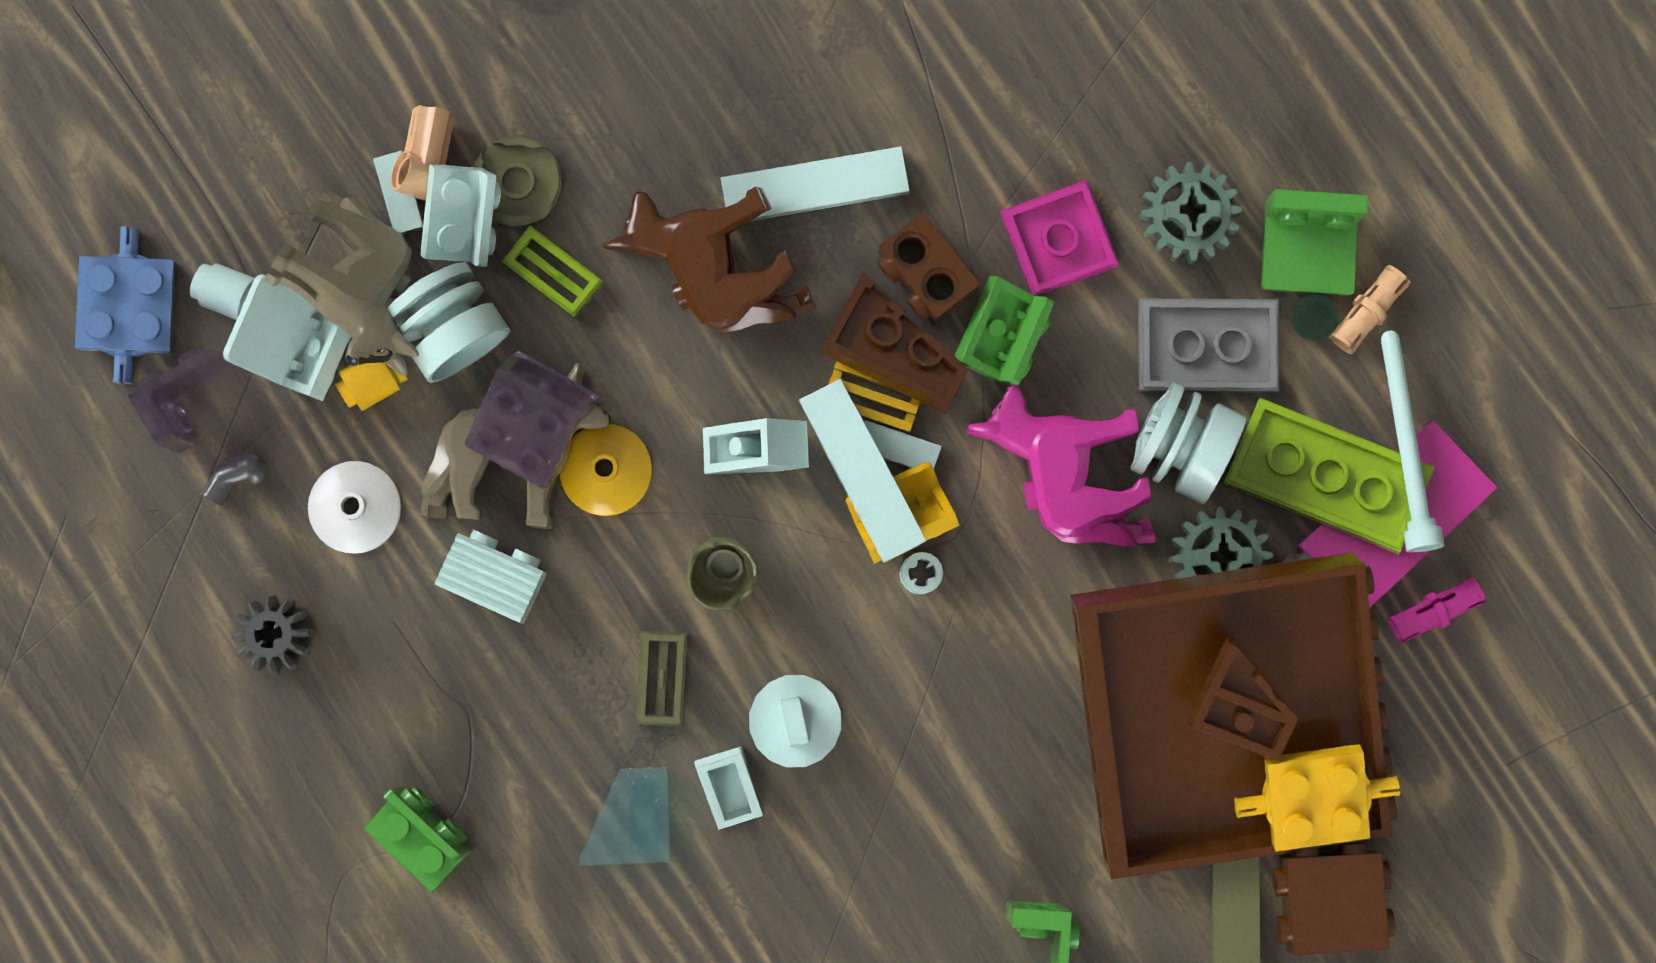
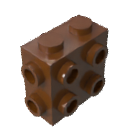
(1334, 900)

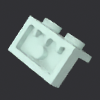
(460, 214)

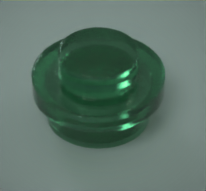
(1315, 317)

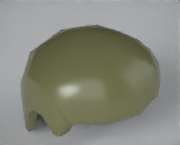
(721, 573)

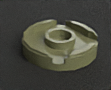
(527, 179)

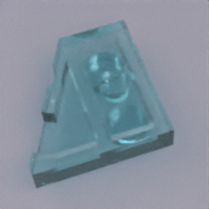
(632, 821)

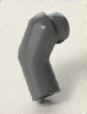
(232, 471)

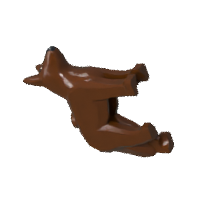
(703, 263)

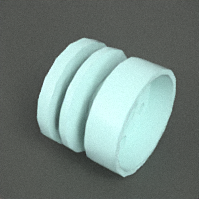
(442, 314)
(1188, 442)

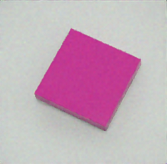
(1059, 238)

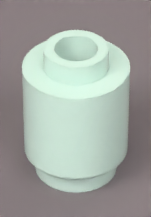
(220, 289)

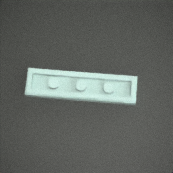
(823, 182)

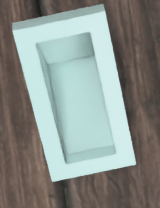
(729, 787)

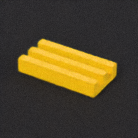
(872, 415)

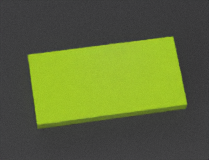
(1324, 475)

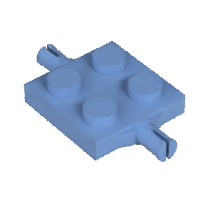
(125, 305)

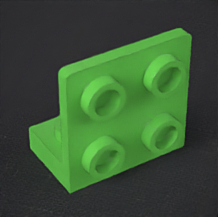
(1311, 241)
(418, 837)
(1036, 920)

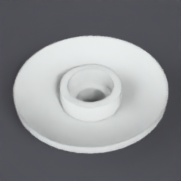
(377, 511)

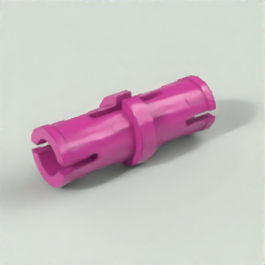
(1437, 610)

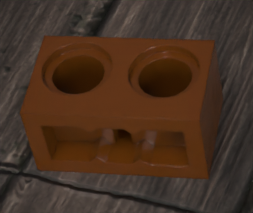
(938, 263)

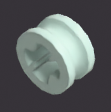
(930, 583)

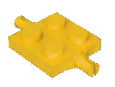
(1317, 797)

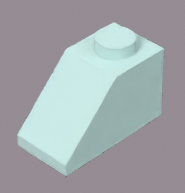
(756, 446)

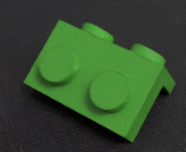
(1004, 331)

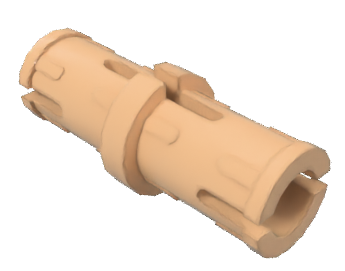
(1370, 309)

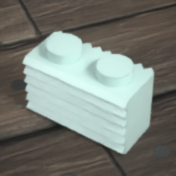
(491, 577)

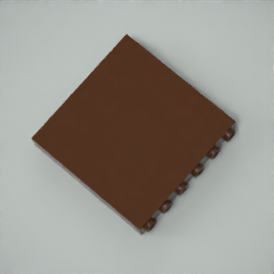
(1143, 663)

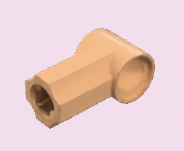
(425, 145)

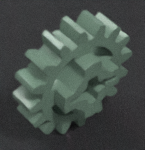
(1210, 212)
(1219, 535)

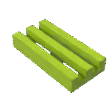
(583, 295)

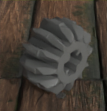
(282, 647)

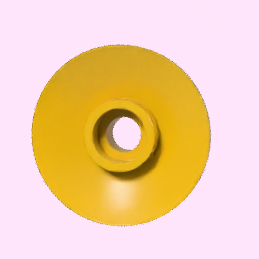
(623, 486)

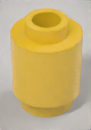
(368, 384)

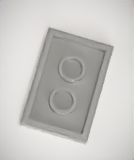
(1208, 345)

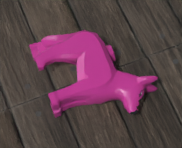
(1058, 468)

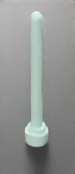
(1422, 530)

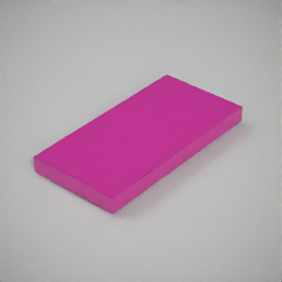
(1451, 496)

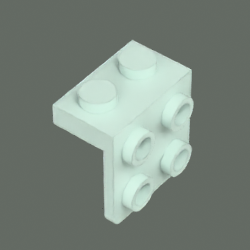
(286, 340)

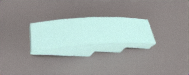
(862, 471)

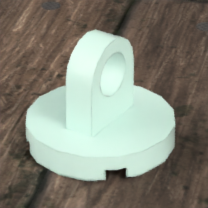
(795, 721)

